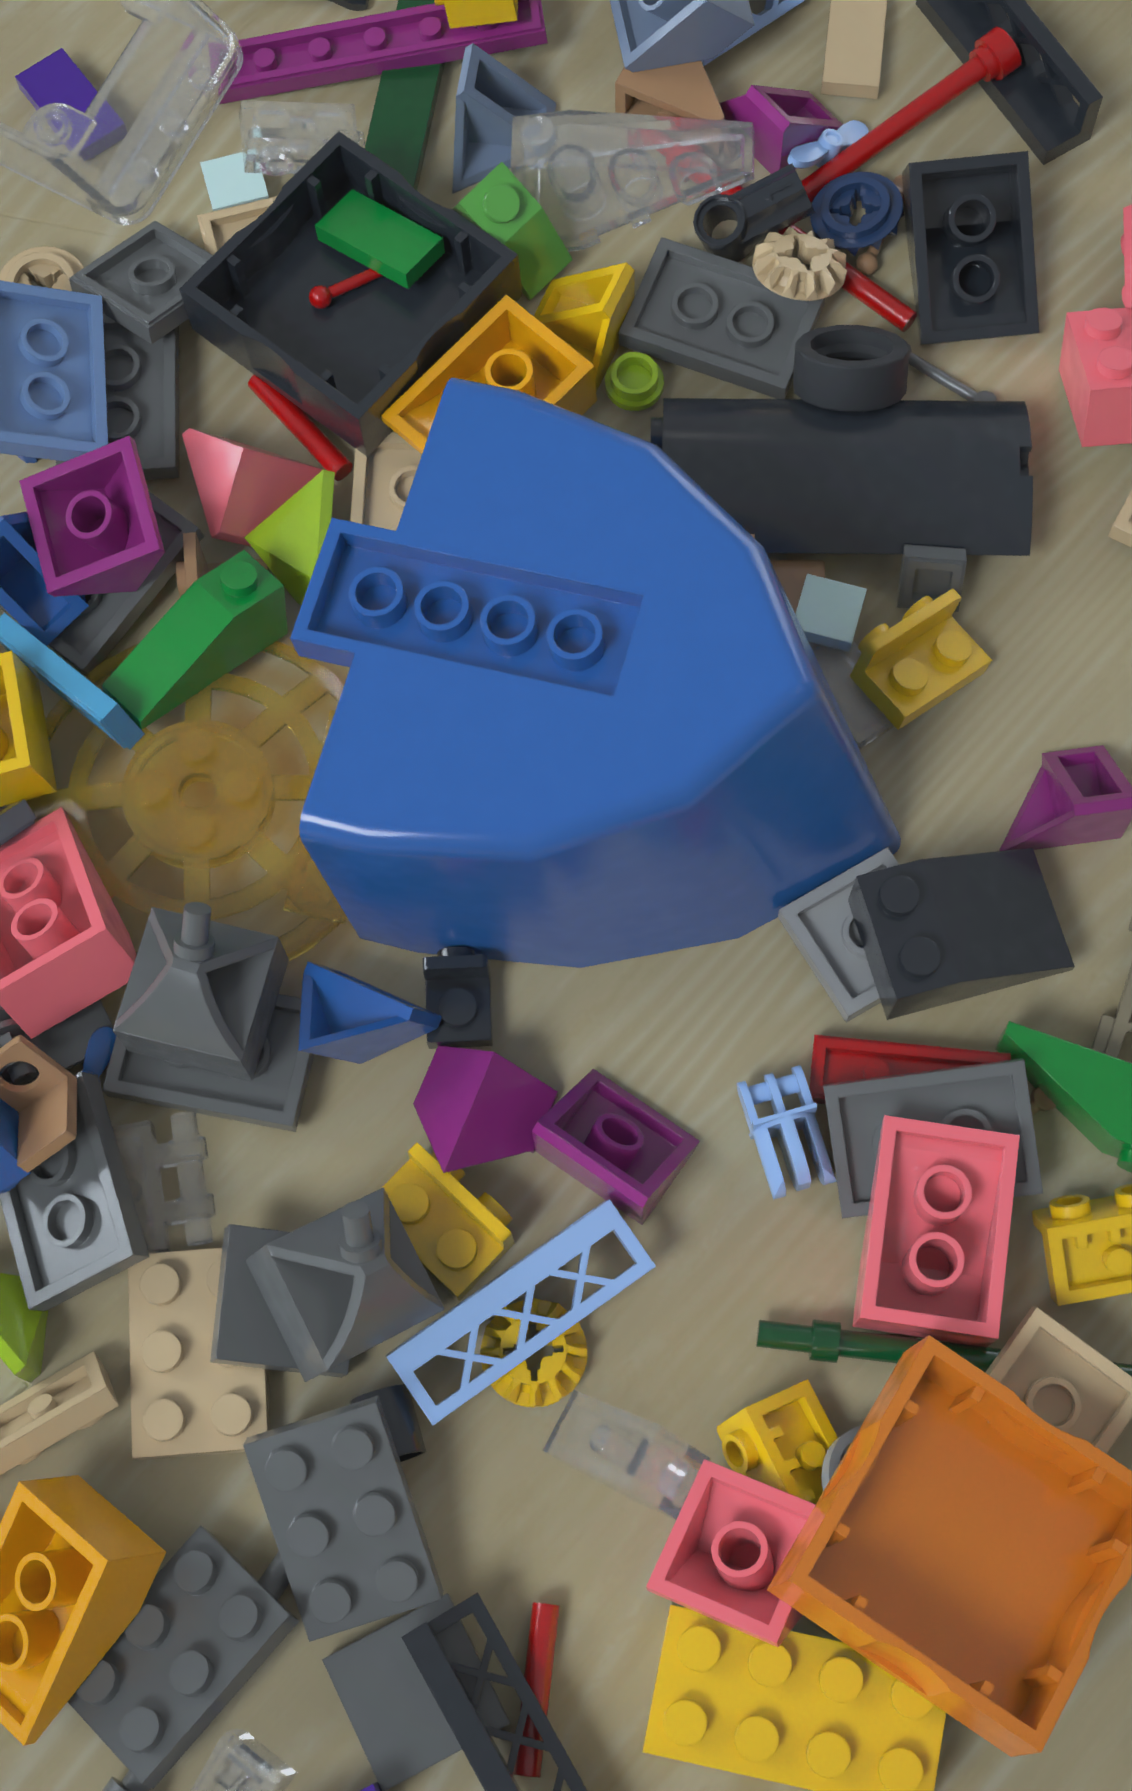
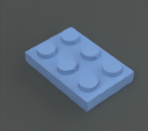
(51, 372)

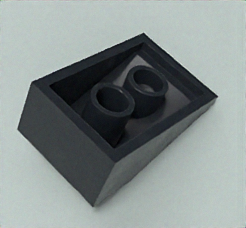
(971, 247)
(957, 928)

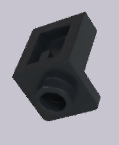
(460, 993)

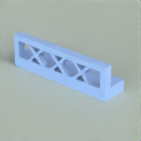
(506, 1288)

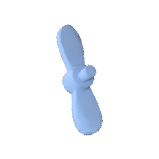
(827, 145)

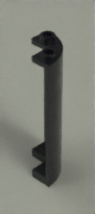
(860, 478)

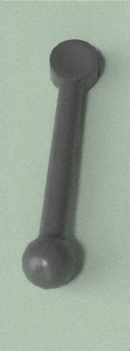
(948, 381)

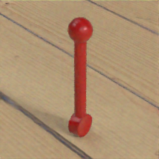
(321, 296)

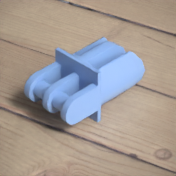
(784, 1126)

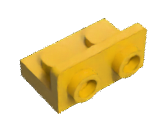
(918, 660)
(446, 1224)
(1087, 1245)
(781, 1441)

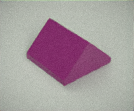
(94, 522)
(614, 1144)

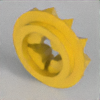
(558, 1372)

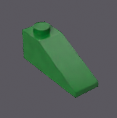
(200, 638)
(1083, 1085)

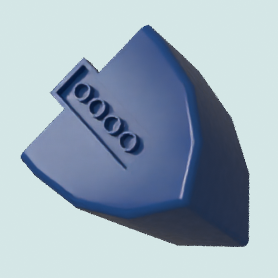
(569, 705)

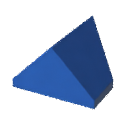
(23, 584)
(355, 1019)

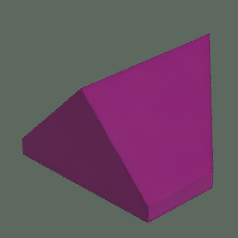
(780, 121)
(1072, 801)
(479, 1107)

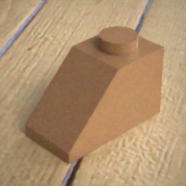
(668, 91)

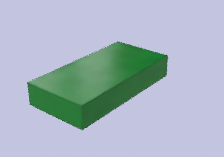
(380, 238)

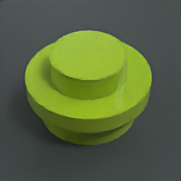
(634, 381)

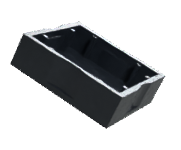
(369, 342)

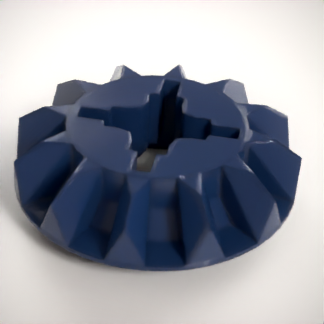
(837, 202)

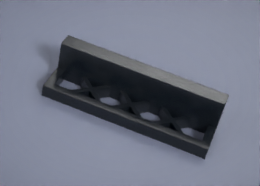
(1039, 92)
(462, 1711)

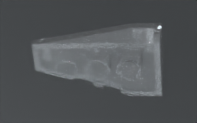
(621, 167)

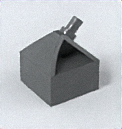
(201, 992)
(344, 1284)

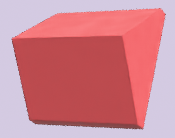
(729, 1550)

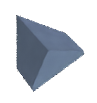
(484, 113)

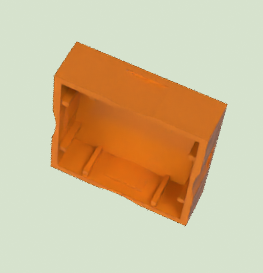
(966, 1548)

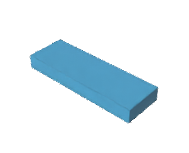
(69, 684)

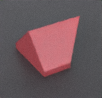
(241, 482)

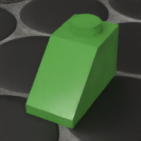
(518, 221)

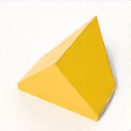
(589, 311)

